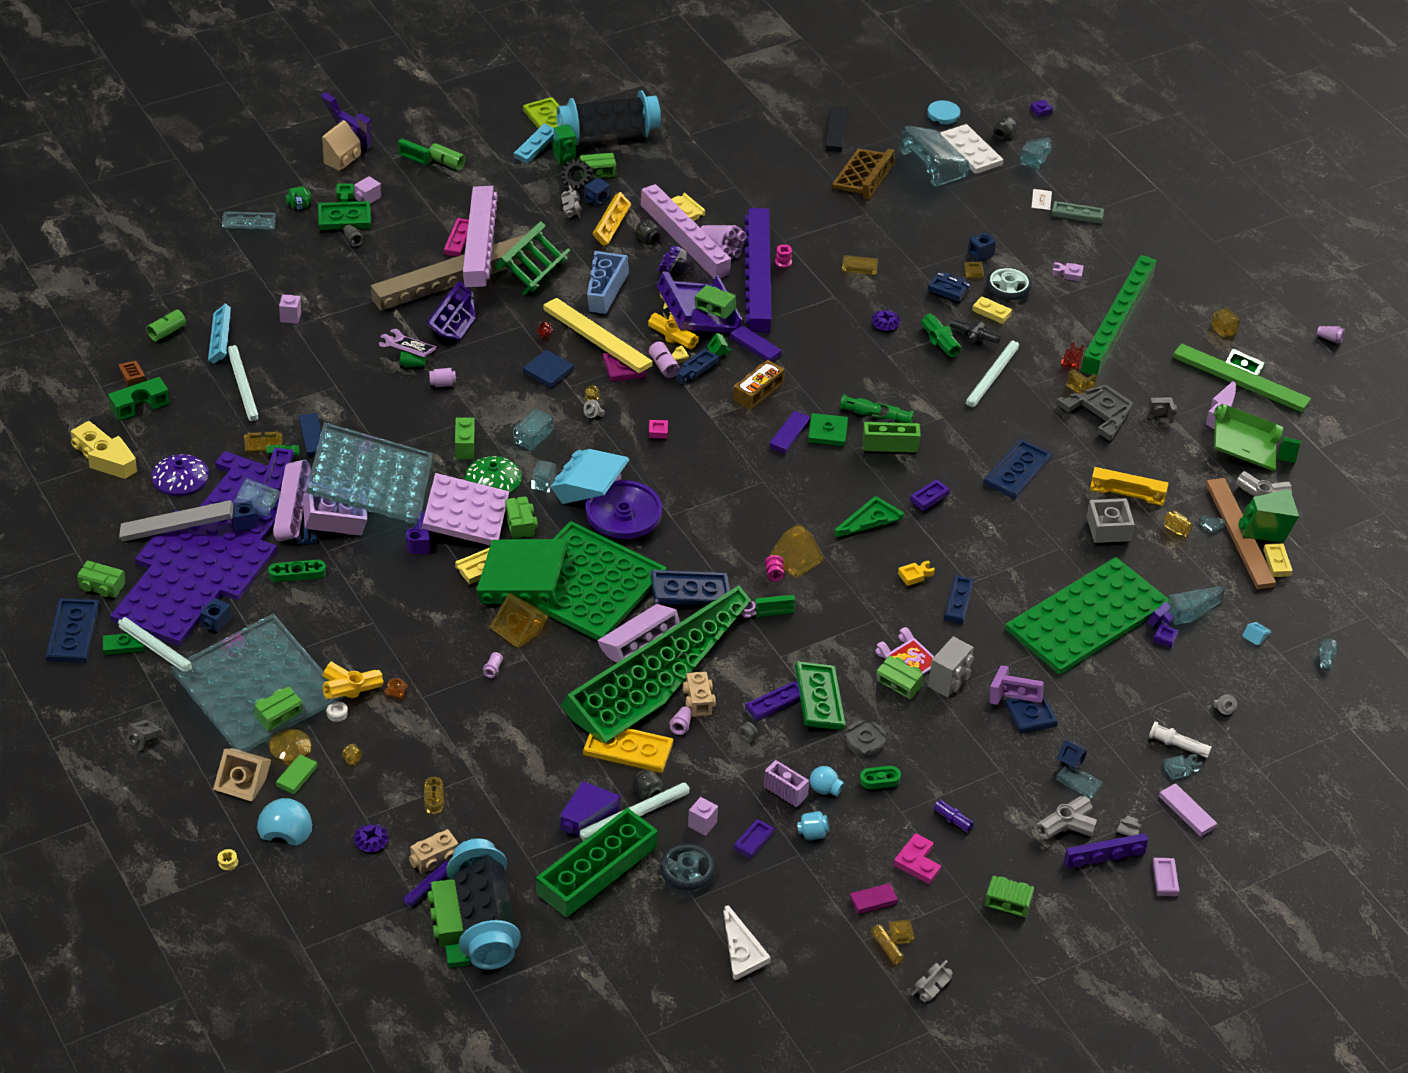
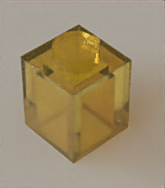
(1225, 322)

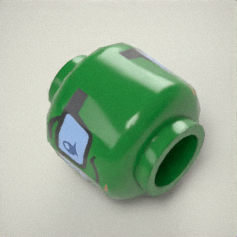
(298, 198)

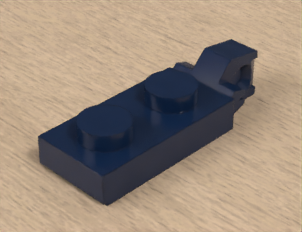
(697, 365)

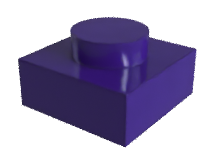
(1041, 108)

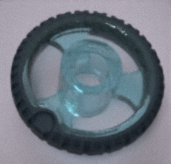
(687, 867)

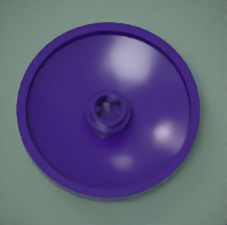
(625, 510)

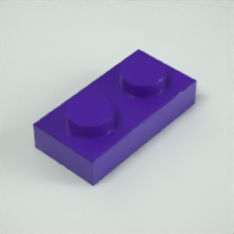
(929, 495)

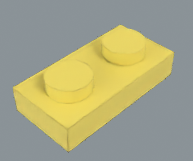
(992, 310)
(1277, 560)

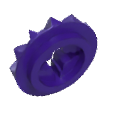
(881, 323)
(374, 843)

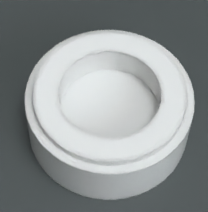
(337, 711)

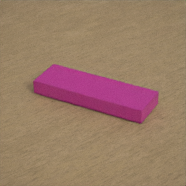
(457, 238)

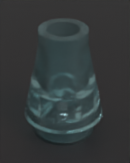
(1328, 649)

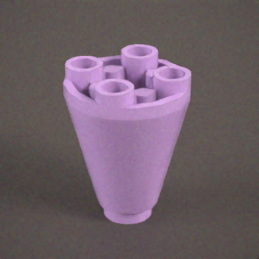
(727, 237)

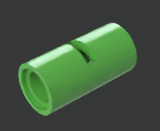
(447, 156)
(166, 325)

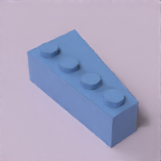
(606, 280)

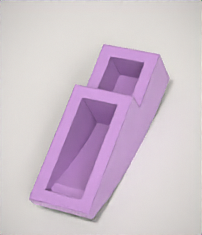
(1226, 397)

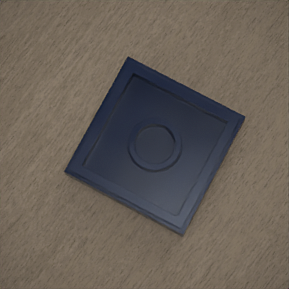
(548, 368)
(1031, 715)

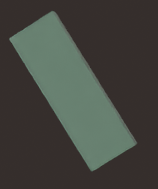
(1077, 212)

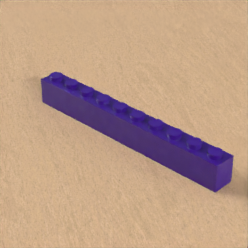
(758, 271)

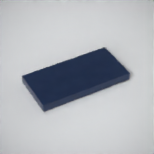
(1017, 469)
(688, 587)
(72, 630)

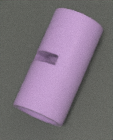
(664, 359)

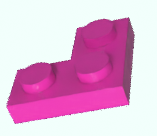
(914, 861)

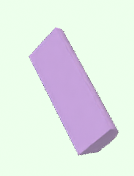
(638, 632)

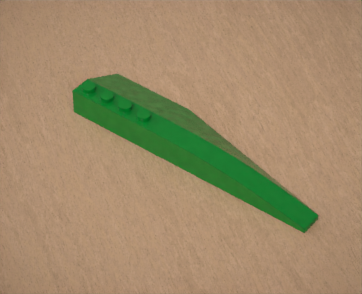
(651, 673)

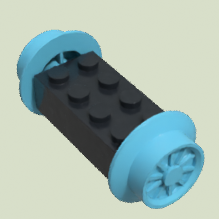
(611, 116)
(484, 904)

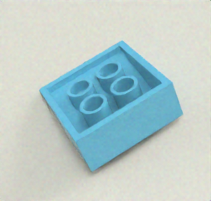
(587, 475)

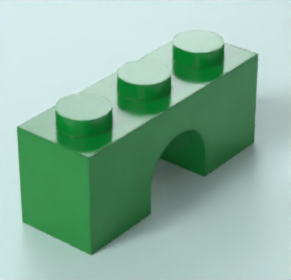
(151, 392)

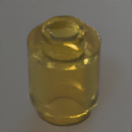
(1178, 523)

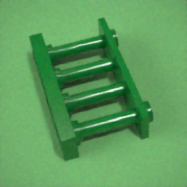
(527, 243)

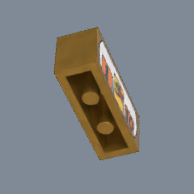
(758, 384)

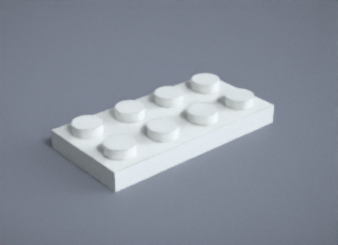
(973, 148)

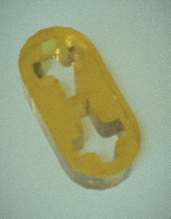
(429, 795)

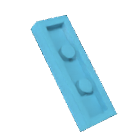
(535, 144)

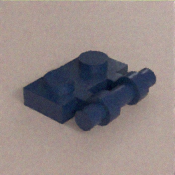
(949, 286)

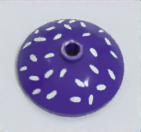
(180, 475)

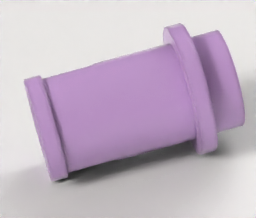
(491, 668)

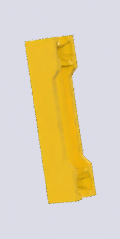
(1129, 485)

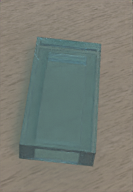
(1079, 781)

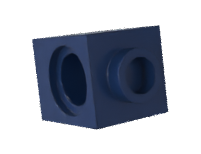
(597, 192)
(981, 246)
(244, 516)
(215, 615)
(1072, 754)

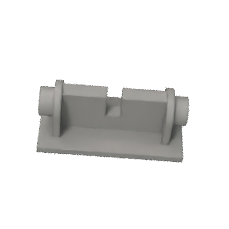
(570, 203)
(926, 986)

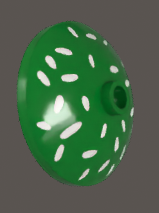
(495, 473)

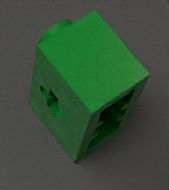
(564, 144)

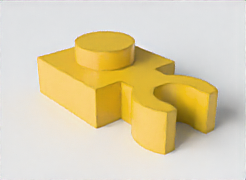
(913, 573)

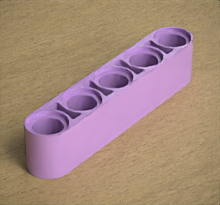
(290, 502)

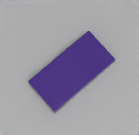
(754, 838)

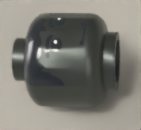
(1004, 128)
(647, 232)
(647, 784)

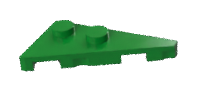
(871, 515)

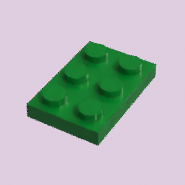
(340, 214)

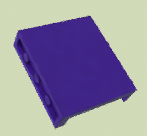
(681, 303)

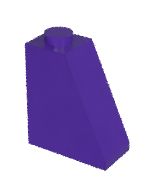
(588, 807)

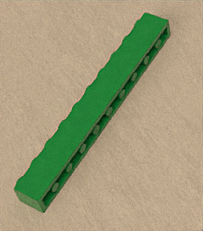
(1118, 315)

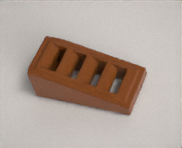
(132, 373)

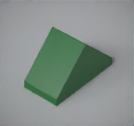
(1289, 449)

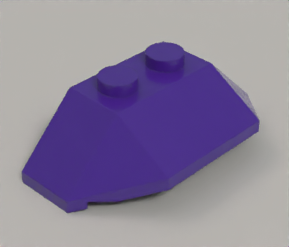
(454, 313)

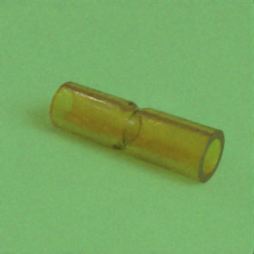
(888, 945)

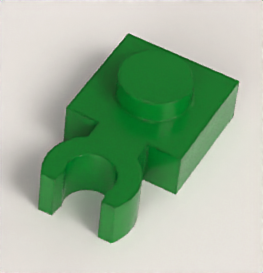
(270, 448)

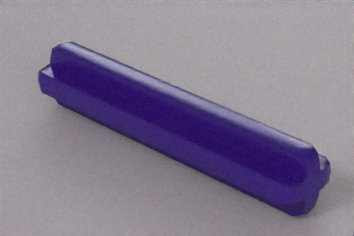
(422, 889)

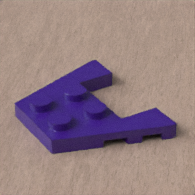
(359, 125)

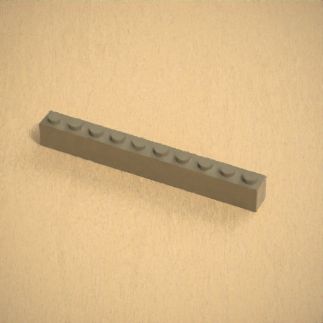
(435, 277)

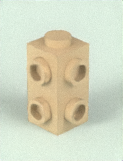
(699, 694)
(433, 851)

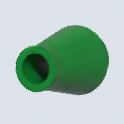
(409, 359)

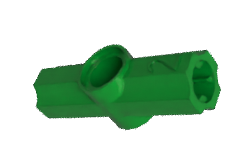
(941, 335)

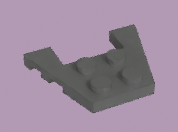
(1104, 403)

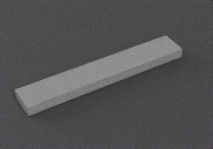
(176, 520)

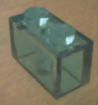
(533, 429)

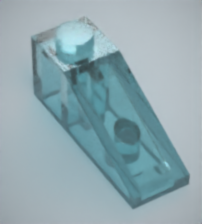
(1193, 604)

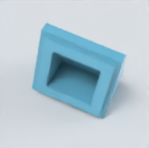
(1256, 633)

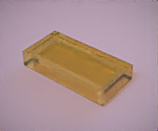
(860, 264)

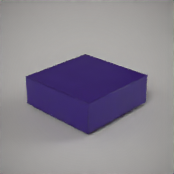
(1165, 636)

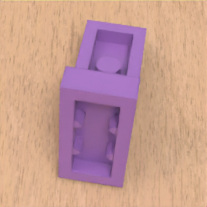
(1015, 687)

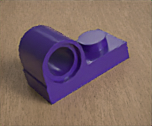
(418, 539)

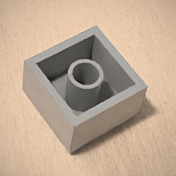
(1110, 520)
(951, 667)

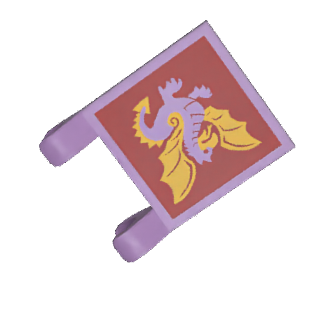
(911, 651)

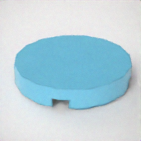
(944, 112)

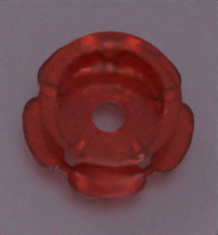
(544, 329)

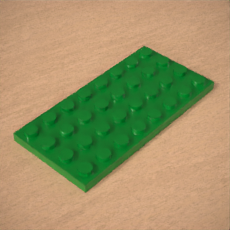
(1086, 615)

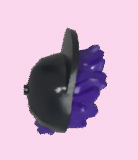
(675, 262)

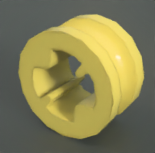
(228, 865)

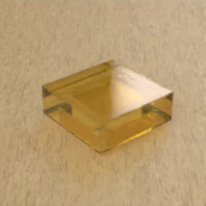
(973, 269)

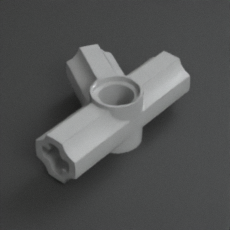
(1261, 487)
(1068, 817)

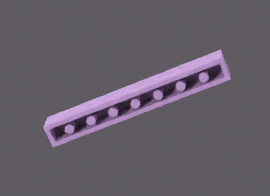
(685, 231)

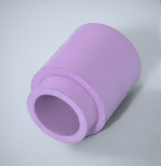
(442, 377)

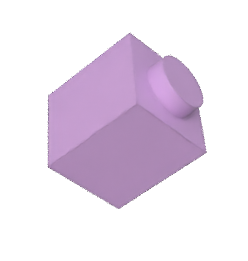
(367, 190)
(290, 309)
(703, 816)

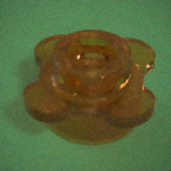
(396, 687)

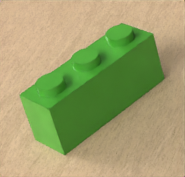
(891, 437)
(445, 912)

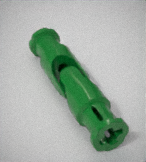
(865, 407)

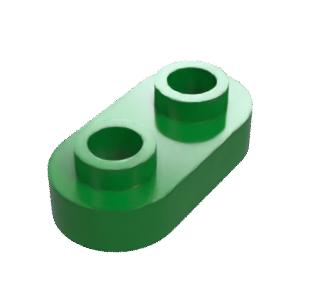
(880, 777)

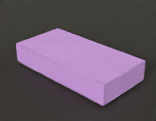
(1165, 877)

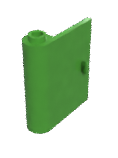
(1246, 436)

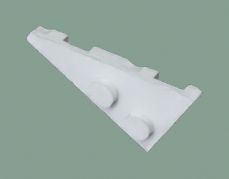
(744, 949)

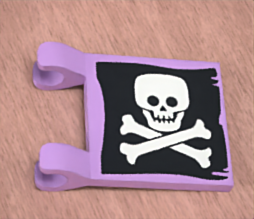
(407, 344)

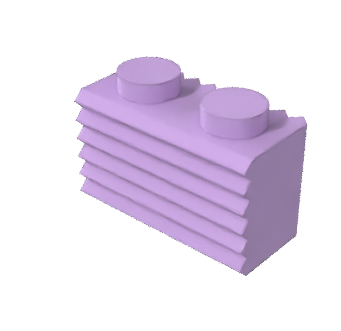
(786, 783)

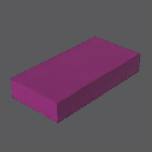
(873, 898)

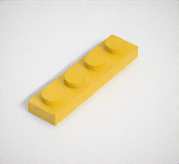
(611, 219)

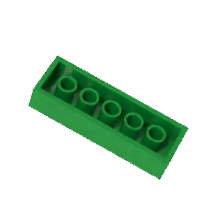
(596, 862)

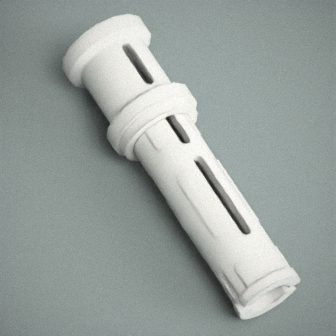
(1170, 737)

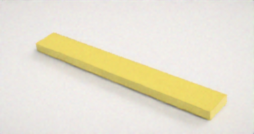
(598, 335)

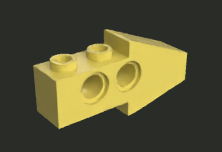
(103, 452)

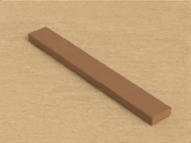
(1246, 546)

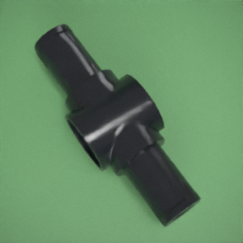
(975, 331)

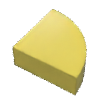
(680, 355)

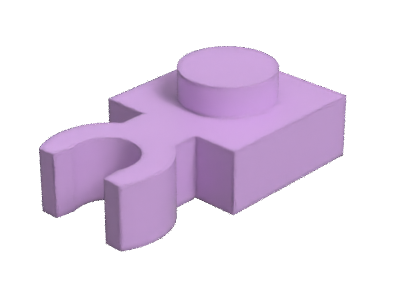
(1070, 271)

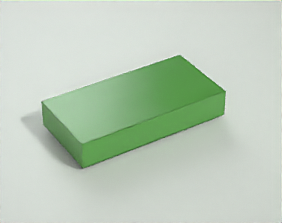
(296, 774)

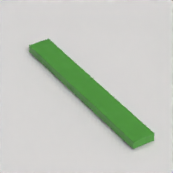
(1242, 378)

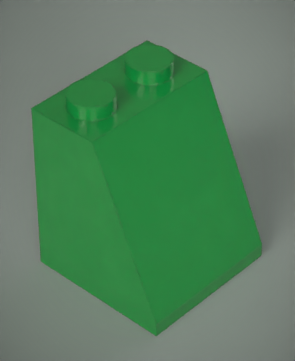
(1269, 517)

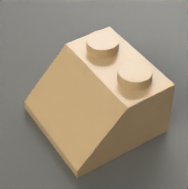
(340, 146)
(241, 774)

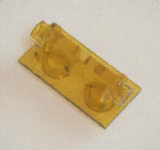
(255, 442)

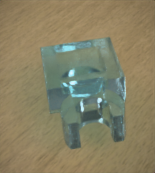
(1180, 767)

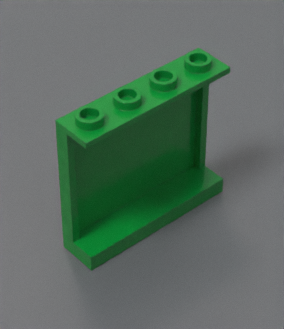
(523, 569)

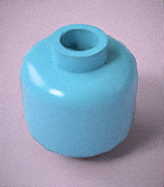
(813, 825)

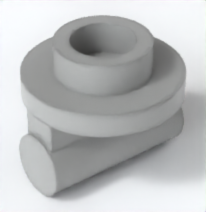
(592, 409)
(1226, 704)
(1129, 826)

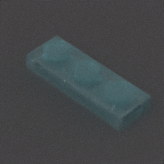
(249, 220)

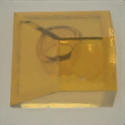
(798, 550)
(518, 621)

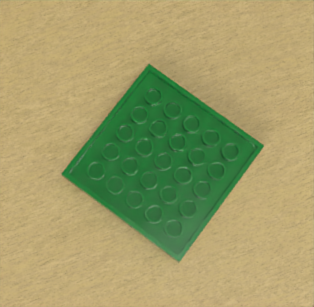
(598, 582)

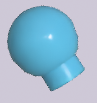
(825, 781)

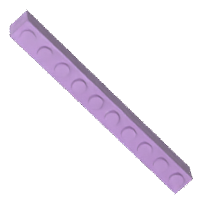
(480, 236)

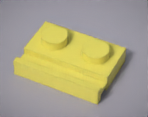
(689, 206)
(472, 566)

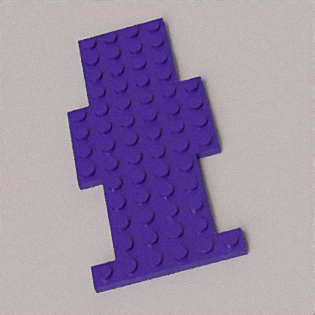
(199, 562)

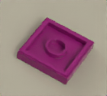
(618, 370)

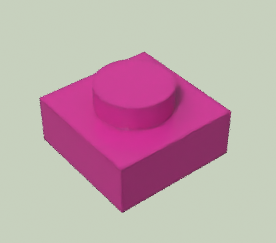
(658, 428)

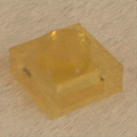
(901, 931)

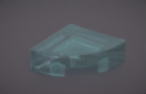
(1211, 524)

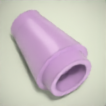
(1331, 333)
(680, 722)

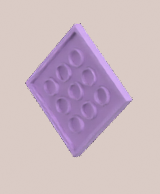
(465, 509)

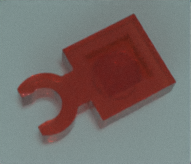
(1073, 356)

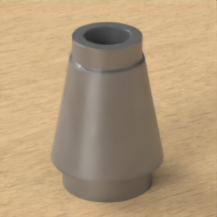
(353, 235)

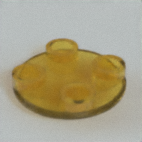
(289, 745)

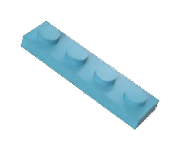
(219, 334)

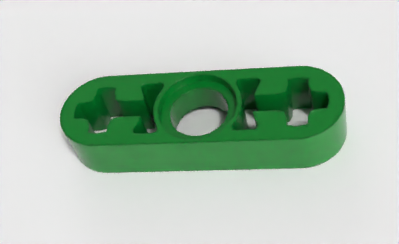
(311, 574)

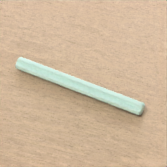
(992, 374)
(242, 383)
(155, 644)
(642, 807)

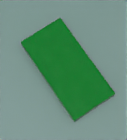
(820, 695)

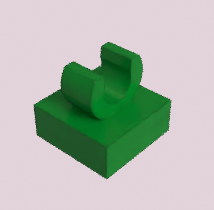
(718, 345)

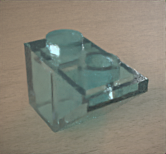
(1035, 152)

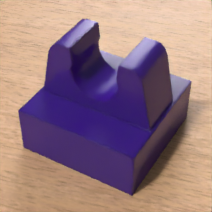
(1161, 616)

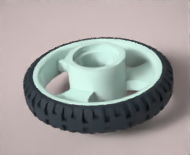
(1008, 283)

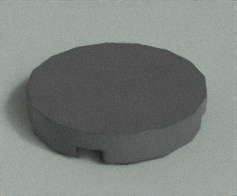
(865, 738)

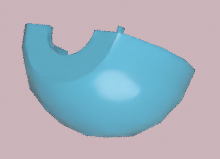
(285, 820)

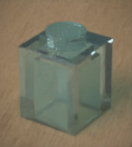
(543, 475)

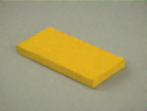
(632, 749)

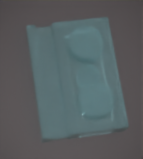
(261, 495)

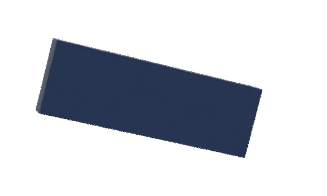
(311, 432)
(958, 599)

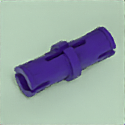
(953, 816)

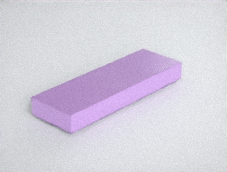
(1188, 809)

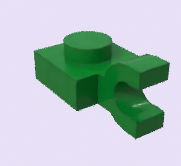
(345, 192)

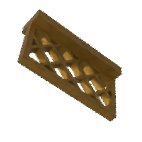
(875, 175)

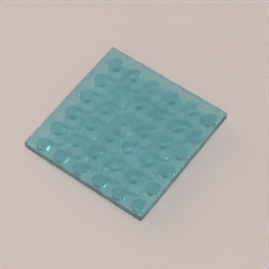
(370, 473)
(248, 667)

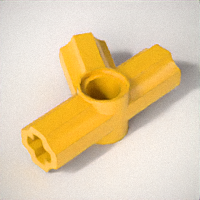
(672, 331)
(349, 683)

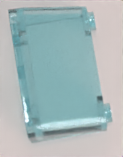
(942, 157)

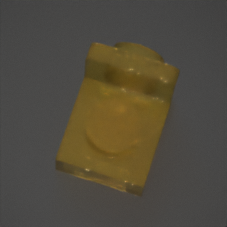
(1079, 382)

